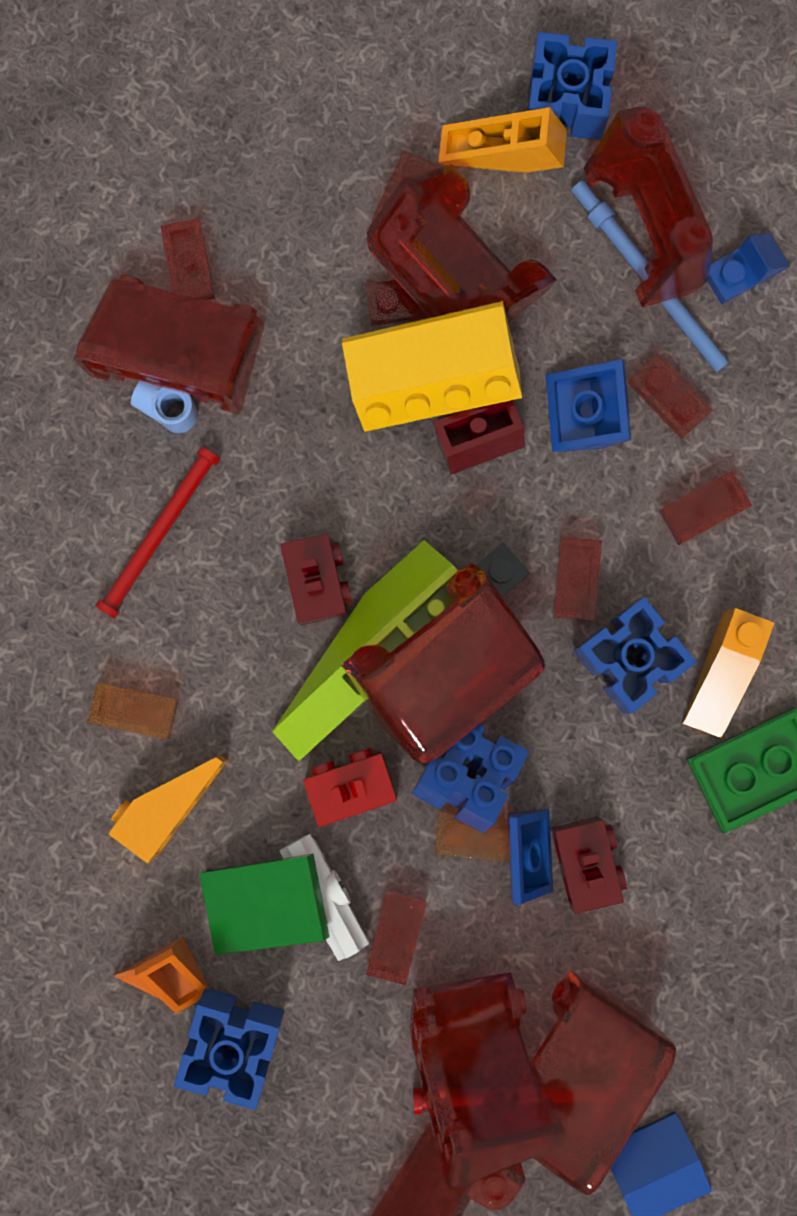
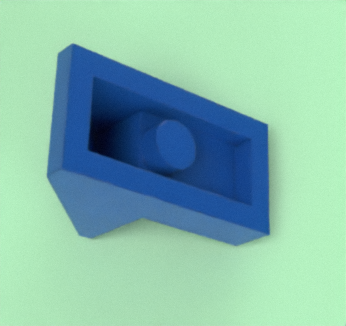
(746, 267)

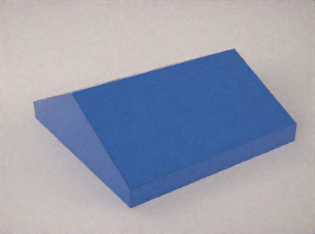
(588, 407)
(529, 855)
(659, 1169)

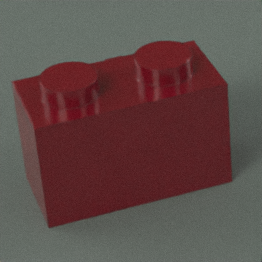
(479, 435)
(315, 580)
(588, 864)

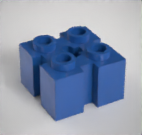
(573, 82)
(658, 658)
(480, 797)
(208, 1060)

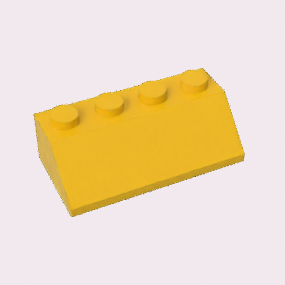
(432, 367)

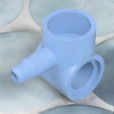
(155, 402)

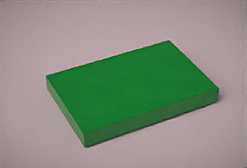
(749, 771)
(264, 905)

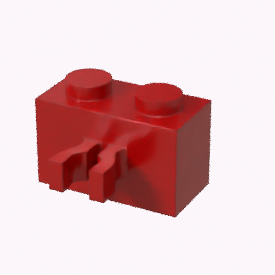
(350, 787)

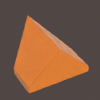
(168, 975)

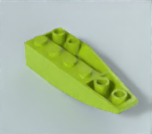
(384, 617)

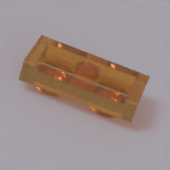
(133, 710)
(462, 840)

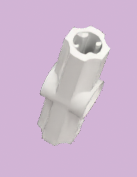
(344, 928)

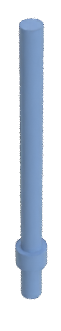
(603, 217)

